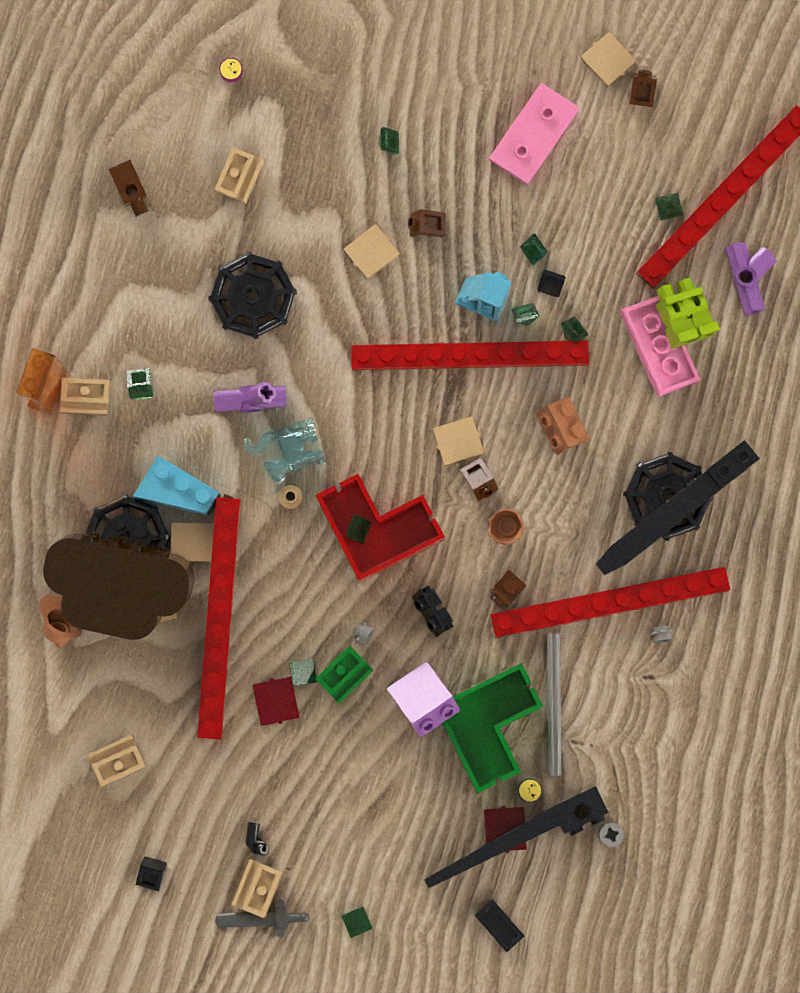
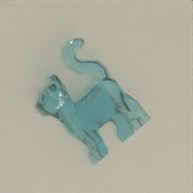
(292, 449)

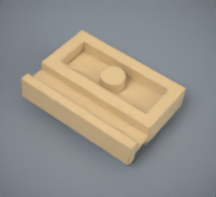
(239, 175)
(85, 396)
(116, 760)
(257, 888)

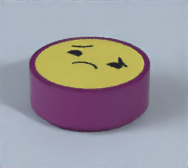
(231, 69)

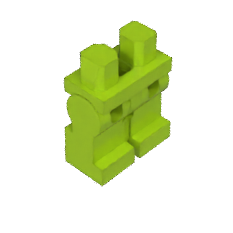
(685, 314)

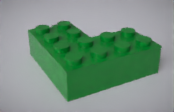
(477, 725)

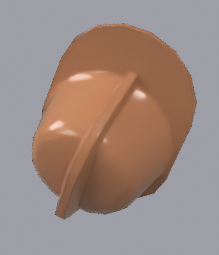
(55, 625)

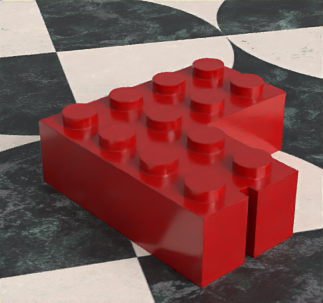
(390, 536)

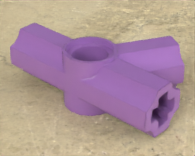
(754, 268)
(250, 398)

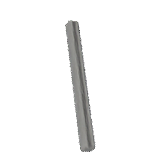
(554, 705)

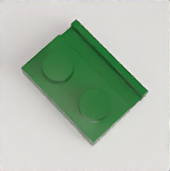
(344, 674)

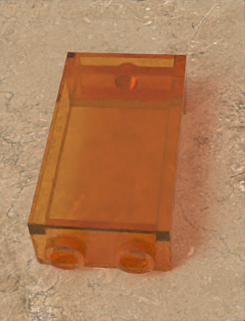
(41, 380)

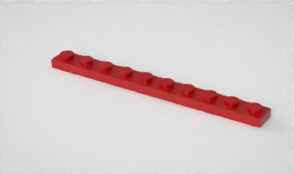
(721, 199)
(469, 355)
(610, 602)
(219, 618)

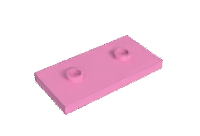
(534, 134)
(665, 367)

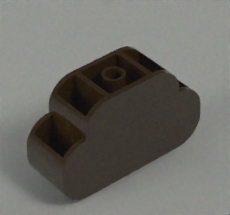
(116, 584)

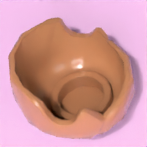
(505, 526)

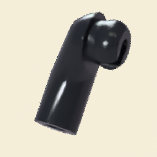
(254, 842)

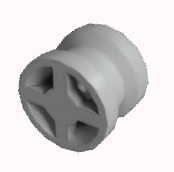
(607, 834)

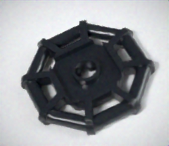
(258, 307)
(655, 490)
(128, 523)

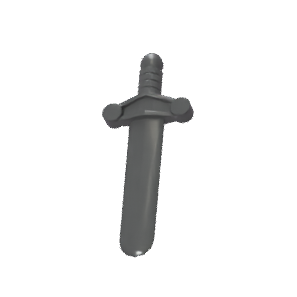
(273, 918)

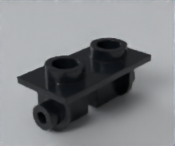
(425, 602)

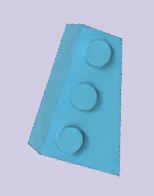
(485, 294)
(176, 489)

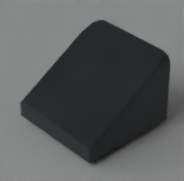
(551, 283)
(151, 873)

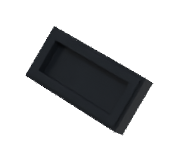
(499, 925)

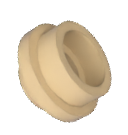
(290, 504)

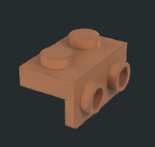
(562, 425)

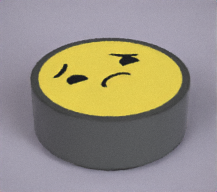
(530, 790)

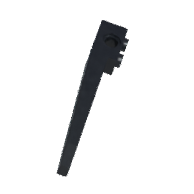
(678, 508)
(558, 815)

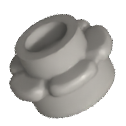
(363, 633)
(661, 634)

